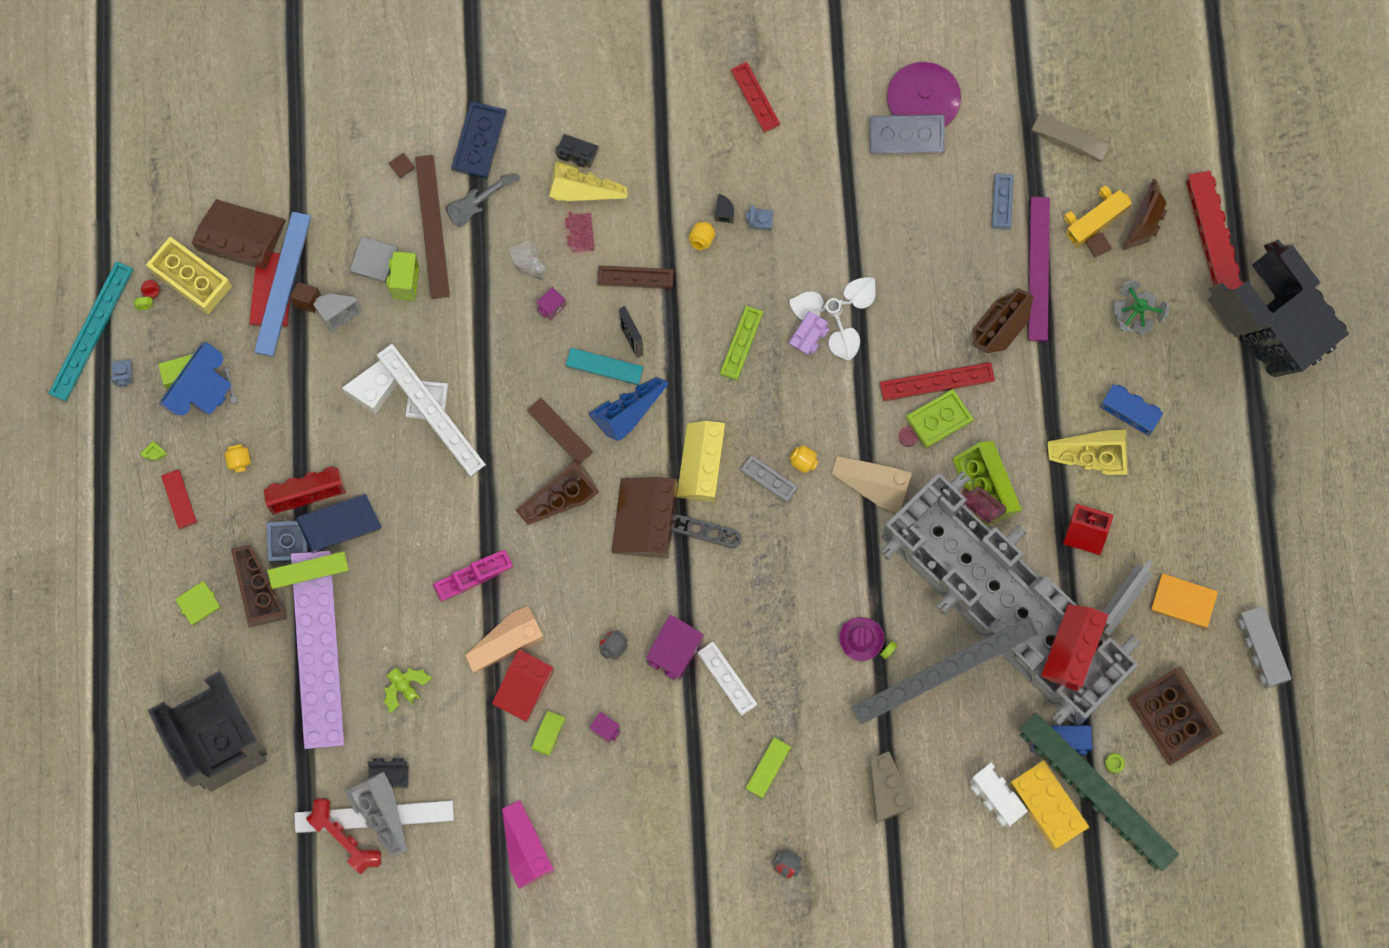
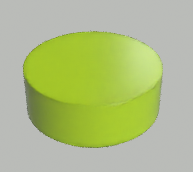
(143, 303)
(889, 649)
(1114, 763)

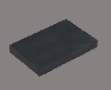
(631, 332)

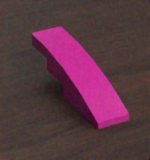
(472, 576)

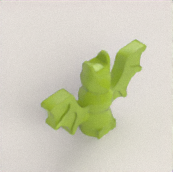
(401, 683)

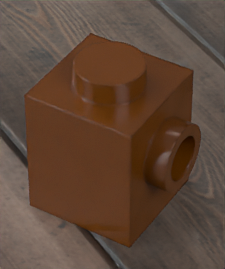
(305, 296)

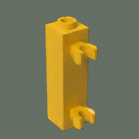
(1098, 218)

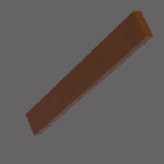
(432, 227)

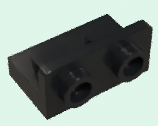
(577, 151)
(396, 771)

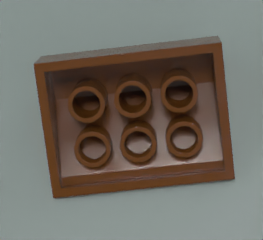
(238, 234)
(645, 517)
(1175, 715)

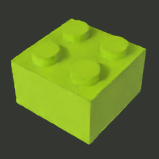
(403, 276)

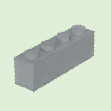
(1264, 647)

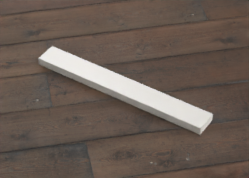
(431, 410)
(408, 813)

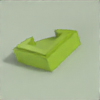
(153, 452)

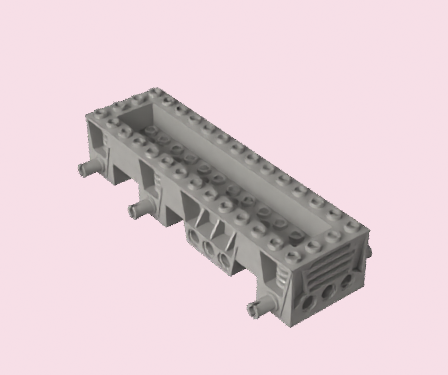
(989, 611)

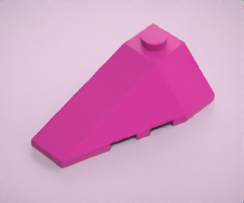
(525, 852)

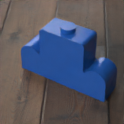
(197, 384)

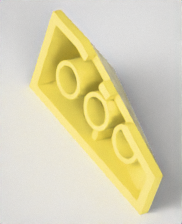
(573, 185)
(1099, 451)

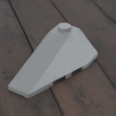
(378, 806)

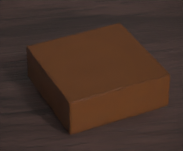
(401, 165)
(1098, 245)

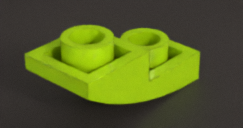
(548, 733)

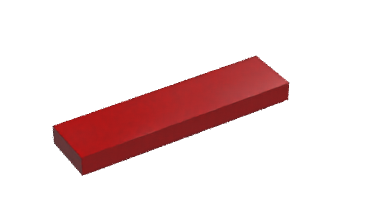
(755, 97)

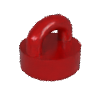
(150, 289)

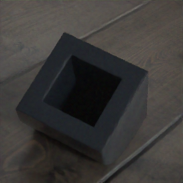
(724, 210)

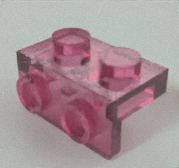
(983, 504)

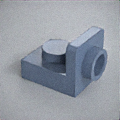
(759, 218)
(122, 373)

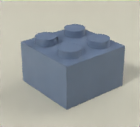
(284, 540)

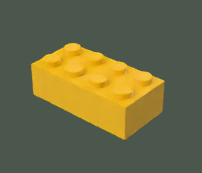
(1048, 805)

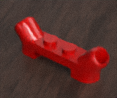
(360, 858)

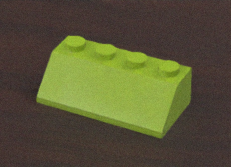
(987, 471)

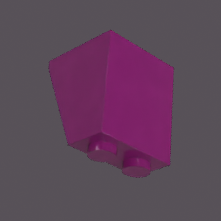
(674, 648)

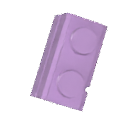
(809, 333)

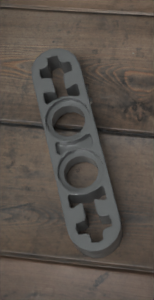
(705, 529)

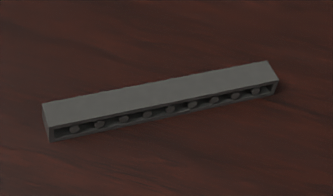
(945, 670)

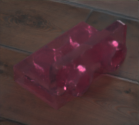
(581, 232)

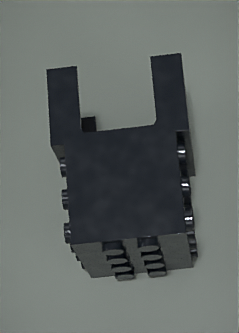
(1292, 327)
(209, 735)

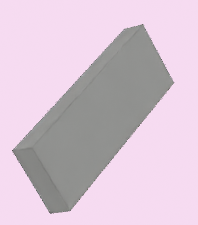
(769, 479)

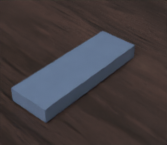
(1002, 201)

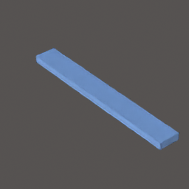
(282, 284)

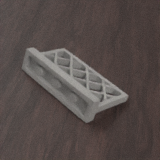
(1126, 596)

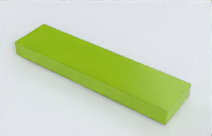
(741, 343)
(308, 570)

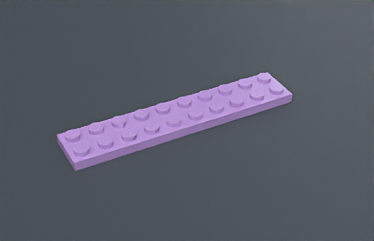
(318, 659)

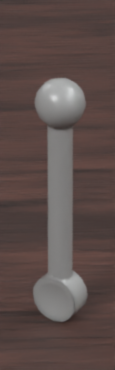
(234, 400)

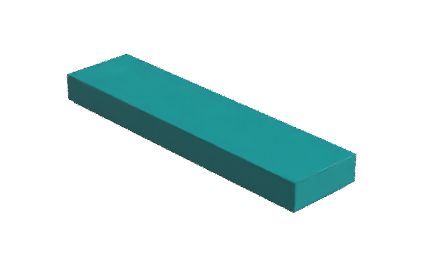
(604, 366)

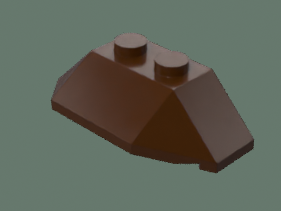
(1147, 217)
(1003, 322)

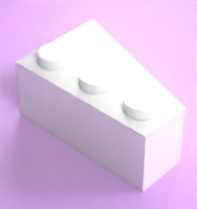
(371, 387)
(997, 796)

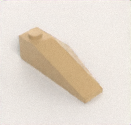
(877, 482)

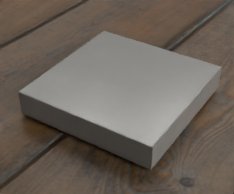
(372, 259)

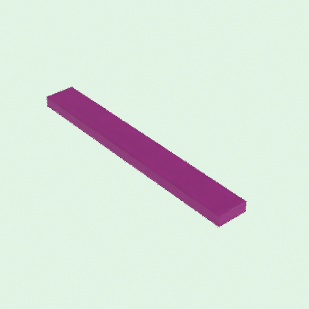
(1039, 268)

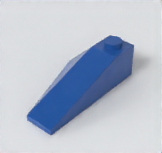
(623, 415)

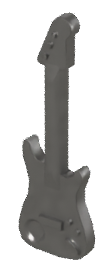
(462, 210)

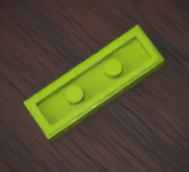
(768, 768)

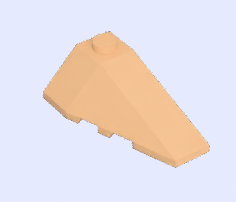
(515, 632)

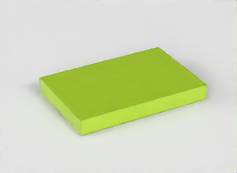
(939, 418)

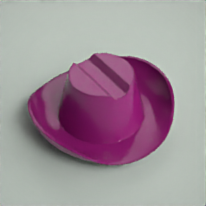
(861, 638)

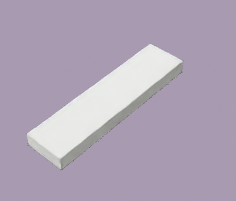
(727, 678)

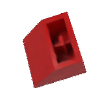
(1088, 529)

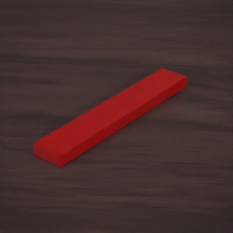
(937, 381)

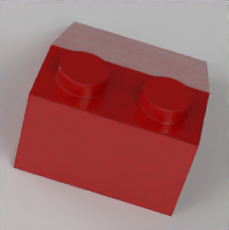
(523, 685)

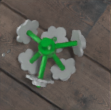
(1142, 305)

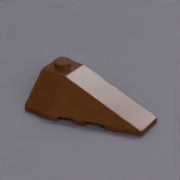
(565, 491)

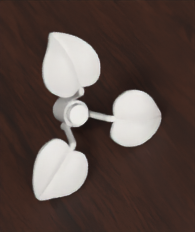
(859, 292)

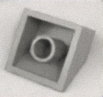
(336, 309)

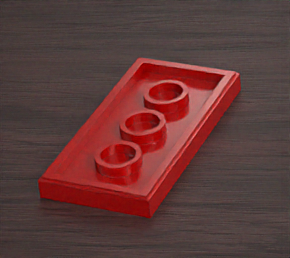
(261, 290)

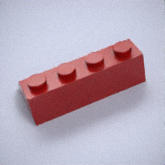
(304, 490)
(1074, 646)

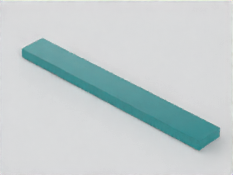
(91, 331)

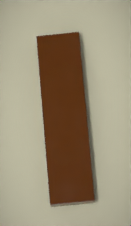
(635, 277)
(559, 431)

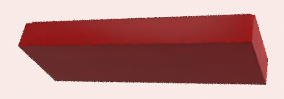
(179, 499)

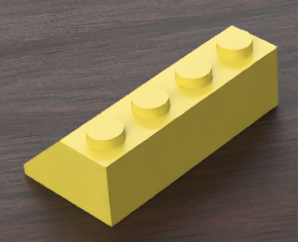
(701, 461)

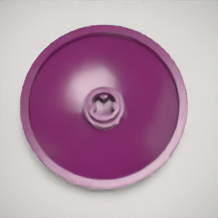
(924, 90)

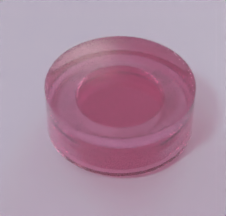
(907, 437)

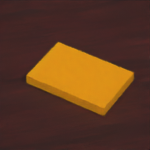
(1184, 601)

